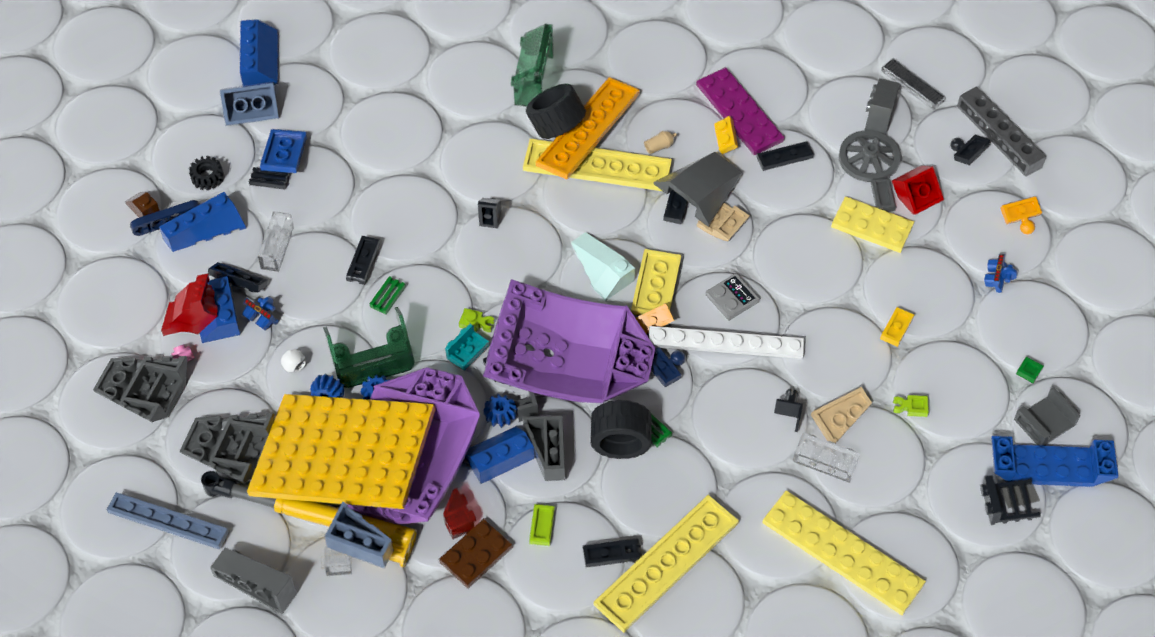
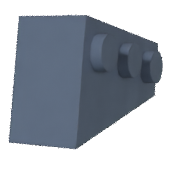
(358, 538)

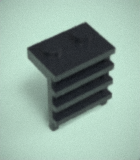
(994, 502)

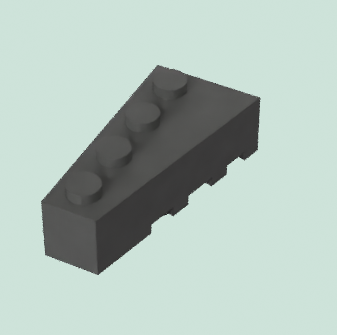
(255, 579)

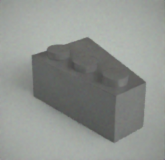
(881, 105)
(548, 444)

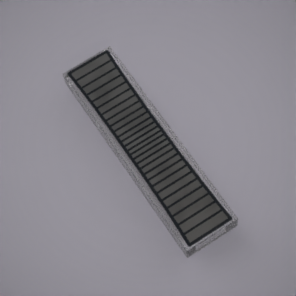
(913, 83)

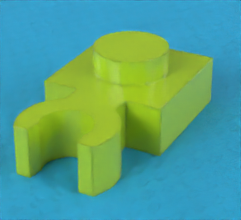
(475, 318)
(914, 405)

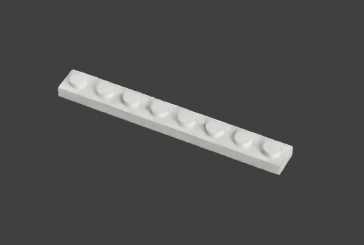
(726, 342)

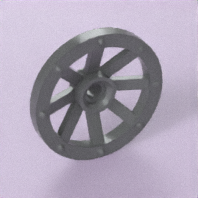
(869, 154)

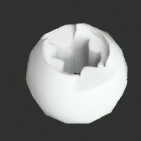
(293, 361)

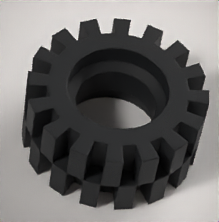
(204, 165)

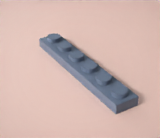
(167, 520)

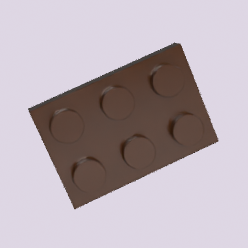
(475, 553)

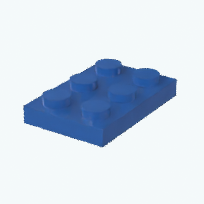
(283, 151)

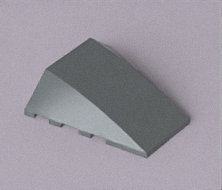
(703, 184)
(145, 385)
(229, 443)

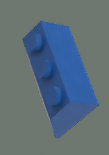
(226, 322)
(500, 454)

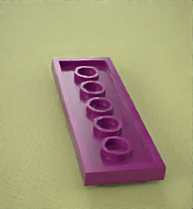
(749, 120)

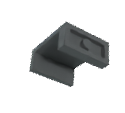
(1047, 418)

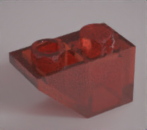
(457, 516)

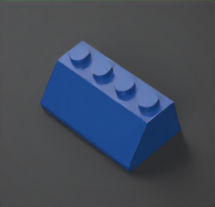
(258, 52)

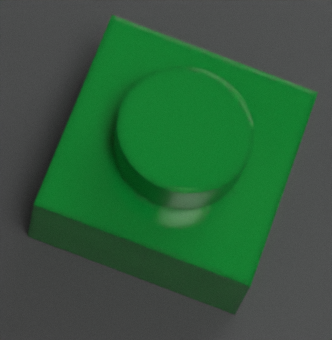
(1029, 370)

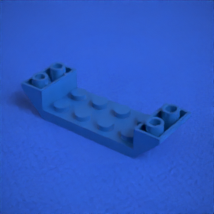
(1055, 463)

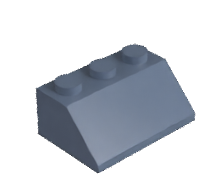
(249, 103)

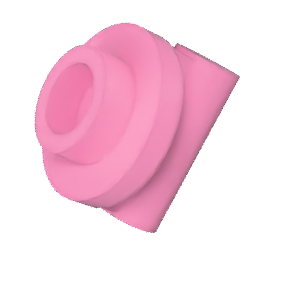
(183, 351)

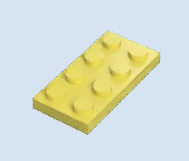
(872, 224)
(655, 281)

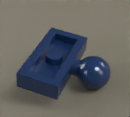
(664, 367)

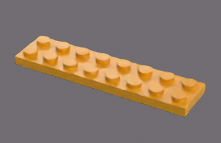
(601, 114)

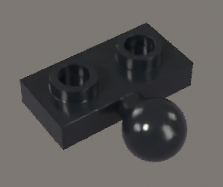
(969, 151)

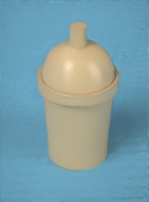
(659, 142)

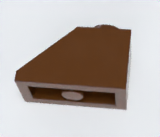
(142, 204)

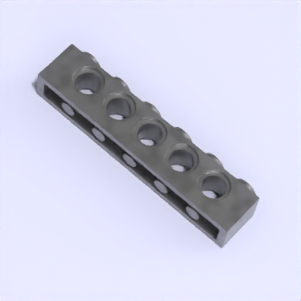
(1001, 131)

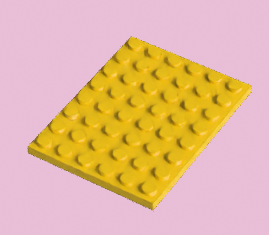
(342, 451)

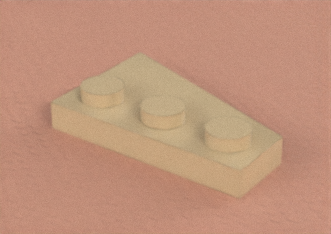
(841, 414)

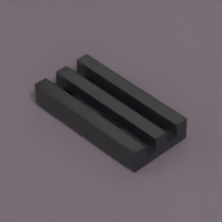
(269, 178)

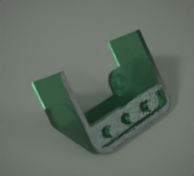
(535, 49)
(385, 360)

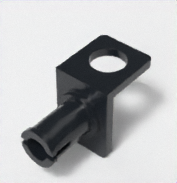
(789, 406)

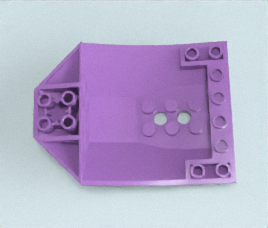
(594, 345)
(445, 444)

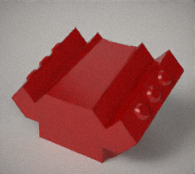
(192, 308)

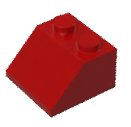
(918, 189)

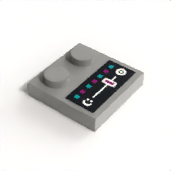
(732, 296)

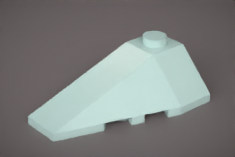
(605, 267)

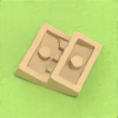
(725, 223)

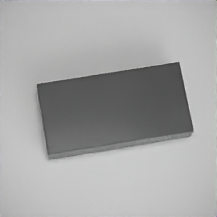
(883, 194)

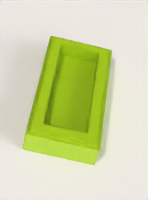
(541, 525)

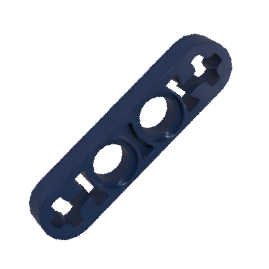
(146, 223)

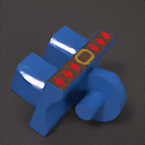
(1002, 273)
(253, 309)

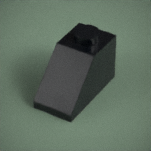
(489, 212)

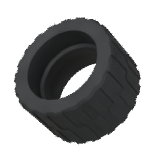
(555, 111)
(621, 429)

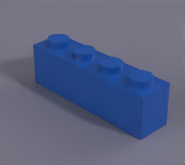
(202, 223)

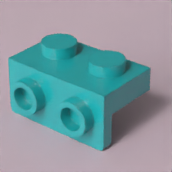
(466, 347)

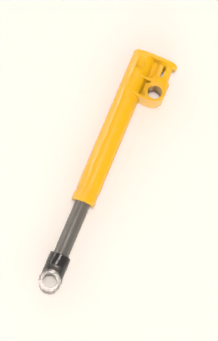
(401, 536)

